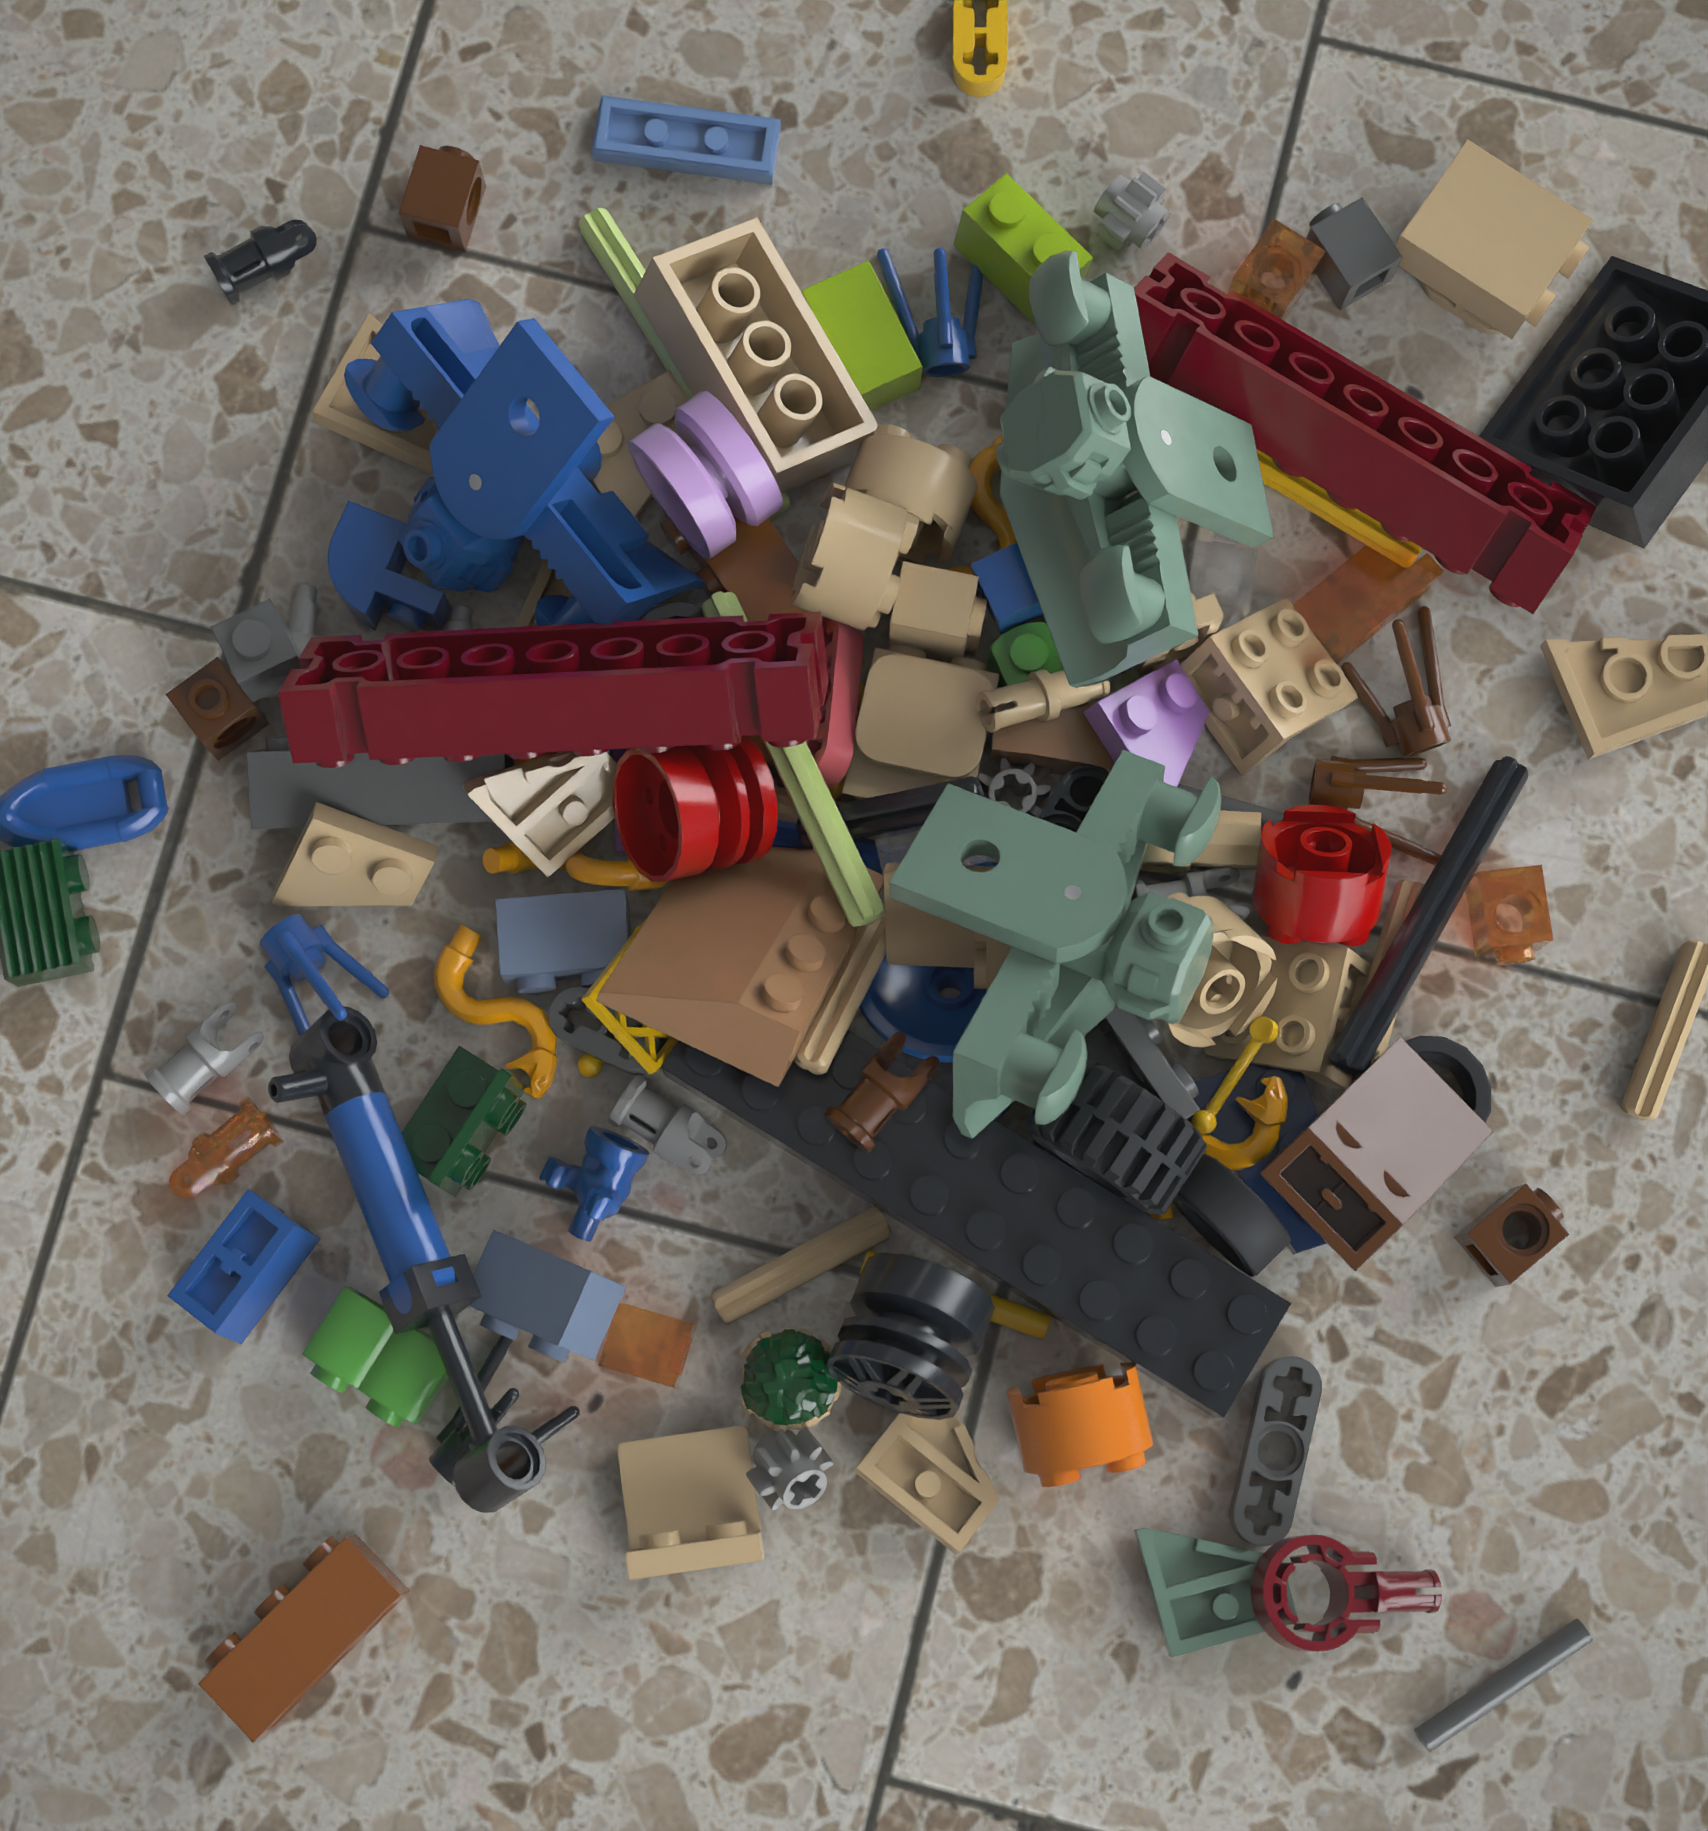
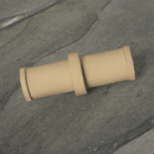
(1038, 697)

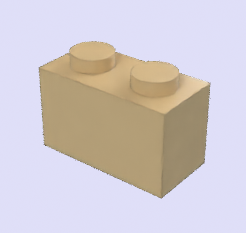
(937, 612)

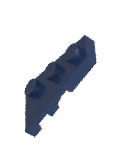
(1236, 1126)

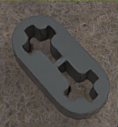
(593, 1043)

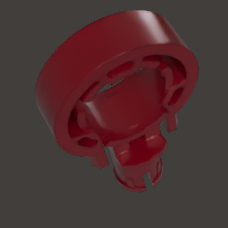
(1348, 1592)

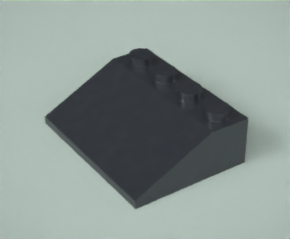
(1617, 400)

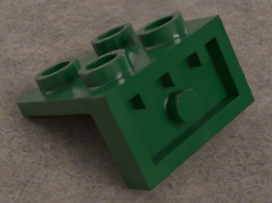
(461, 1120)

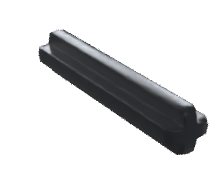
(892, 810)

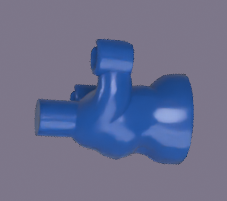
(602, 1179)

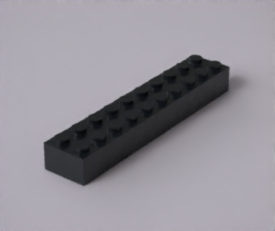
(1017, 1221)

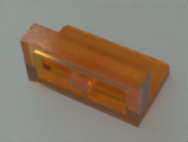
(1363, 599)

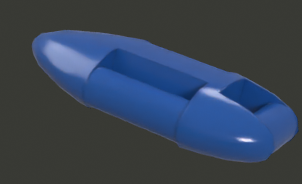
(84, 803)

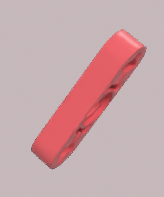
(837, 724)

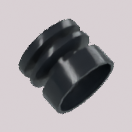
(911, 1336)

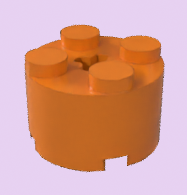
(1081, 1423)

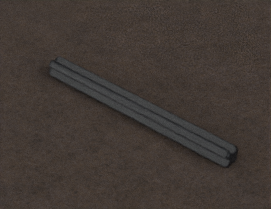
(1428, 916)

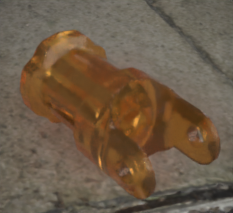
(212, 1160)

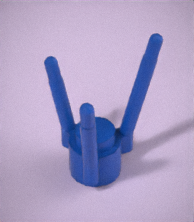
(943, 345)
(297, 953)

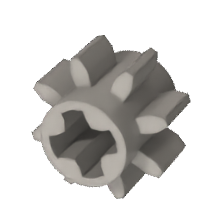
(1131, 211)
(1021, 785)
(789, 1469)

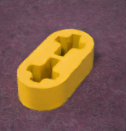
(992, 37)

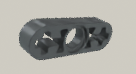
(1278, 1502)

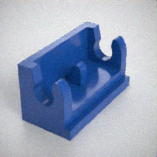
(243, 1267)

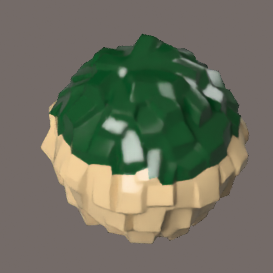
(788, 1379)

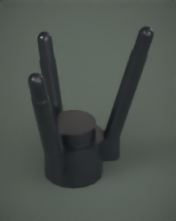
(456, 1437)

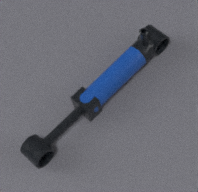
(424, 1279)

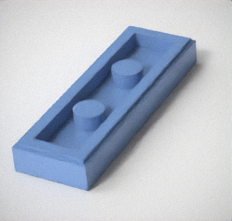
(686, 139)

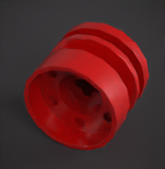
(694, 809)

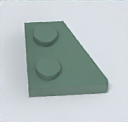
(1200, 1589)

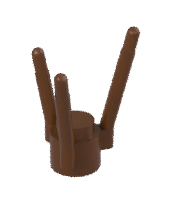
(1423, 720)
(1342, 785)

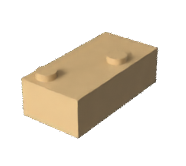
(756, 346)

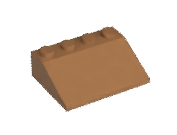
(738, 960)

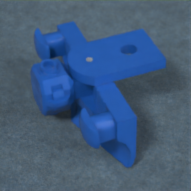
(505, 469)

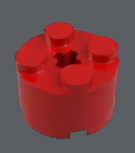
(1320, 876)

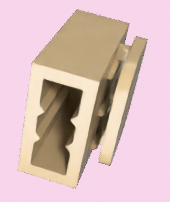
(1492, 243)
(917, 723)

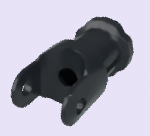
(265, 255)

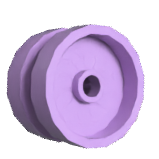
(706, 474)

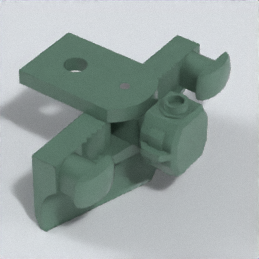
(1084, 435)
(1069, 925)

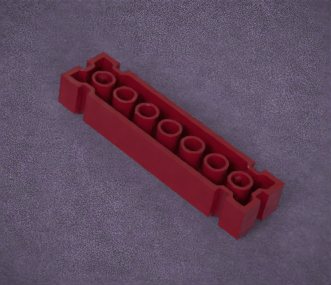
(1361, 436)
(557, 689)

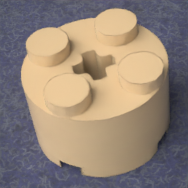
(921, 478)
(852, 557)
(1235, 982)

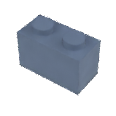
(560, 937)
(544, 1296)

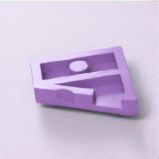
(1153, 719)

